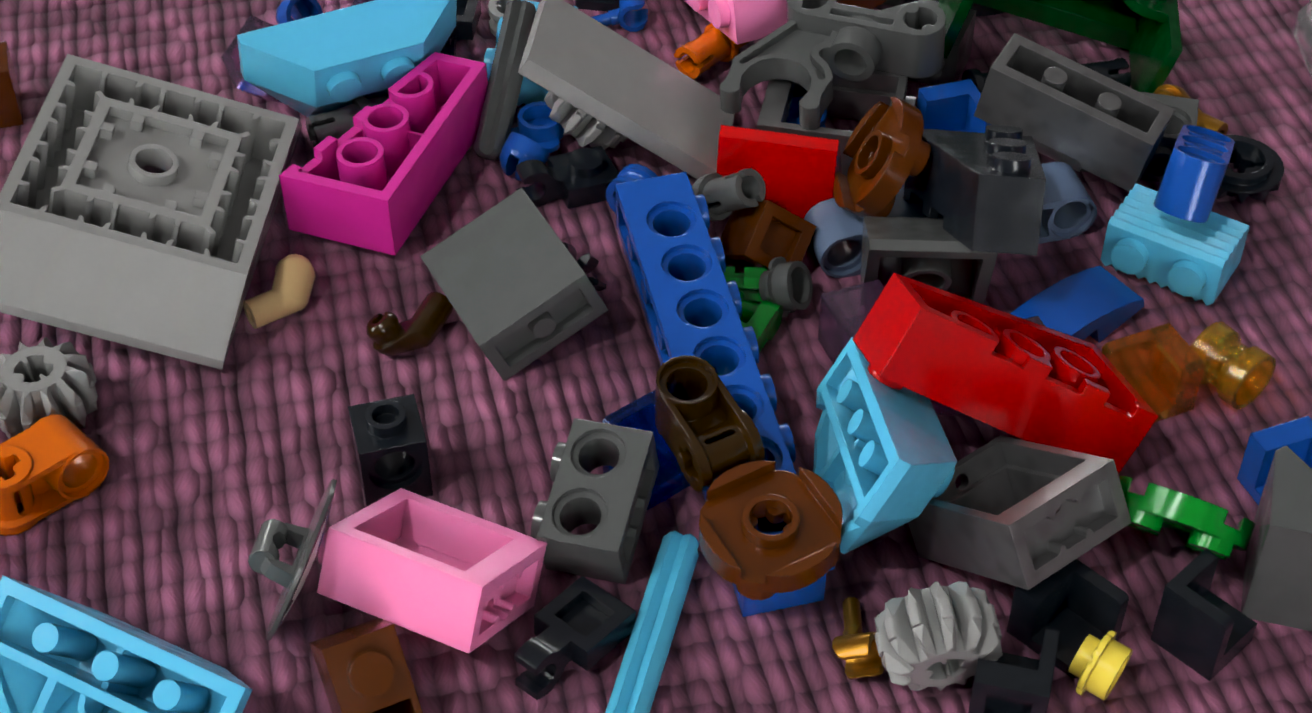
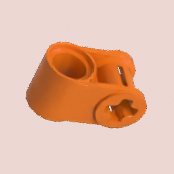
(46, 471)

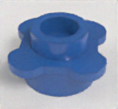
(538, 126)

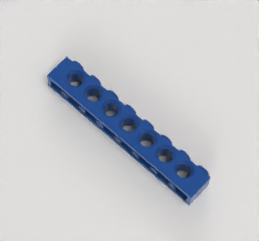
(699, 315)

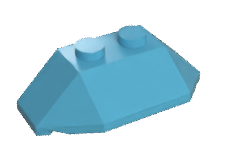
(345, 52)
(877, 450)
(85, 661)

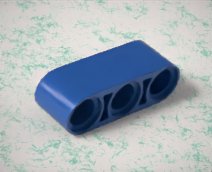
(1194, 173)

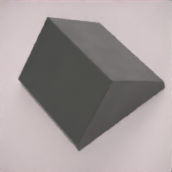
(924, 253)
(1280, 548)

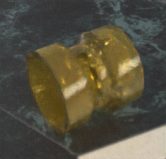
(1231, 366)

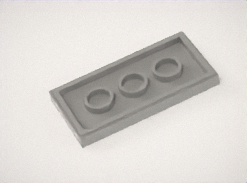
(624, 87)

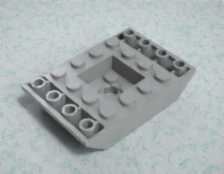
(130, 250)

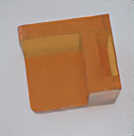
(1159, 368)

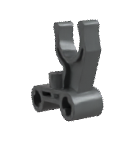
(839, 39)

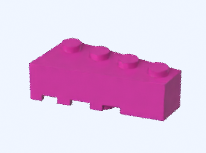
(393, 161)

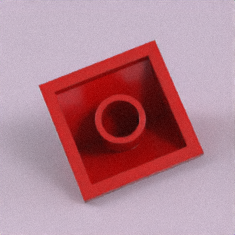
(793, 166)

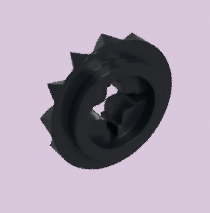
(1257, 168)

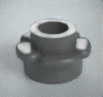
(786, 285)

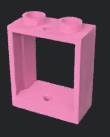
(431, 569)

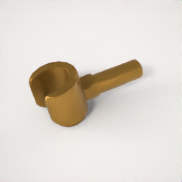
(857, 647)

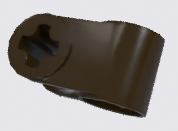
(702, 421)

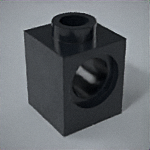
(390, 447)

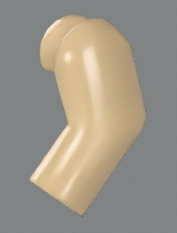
(288, 294)

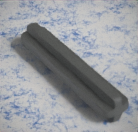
(504, 80)

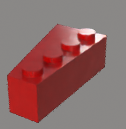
(1002, 371)

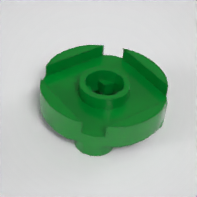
(1187, 515)

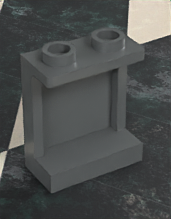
(514, 284)

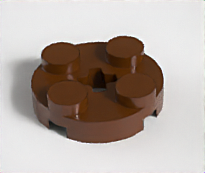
(883, 154)
(765, 562)

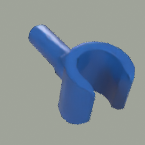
(628, 19)

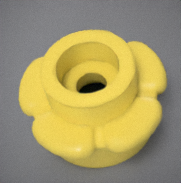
(1099, 664)

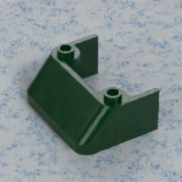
(1142, 26)

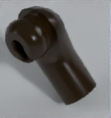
(412, 334)

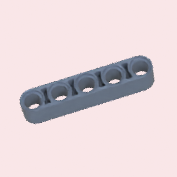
(839, 233)

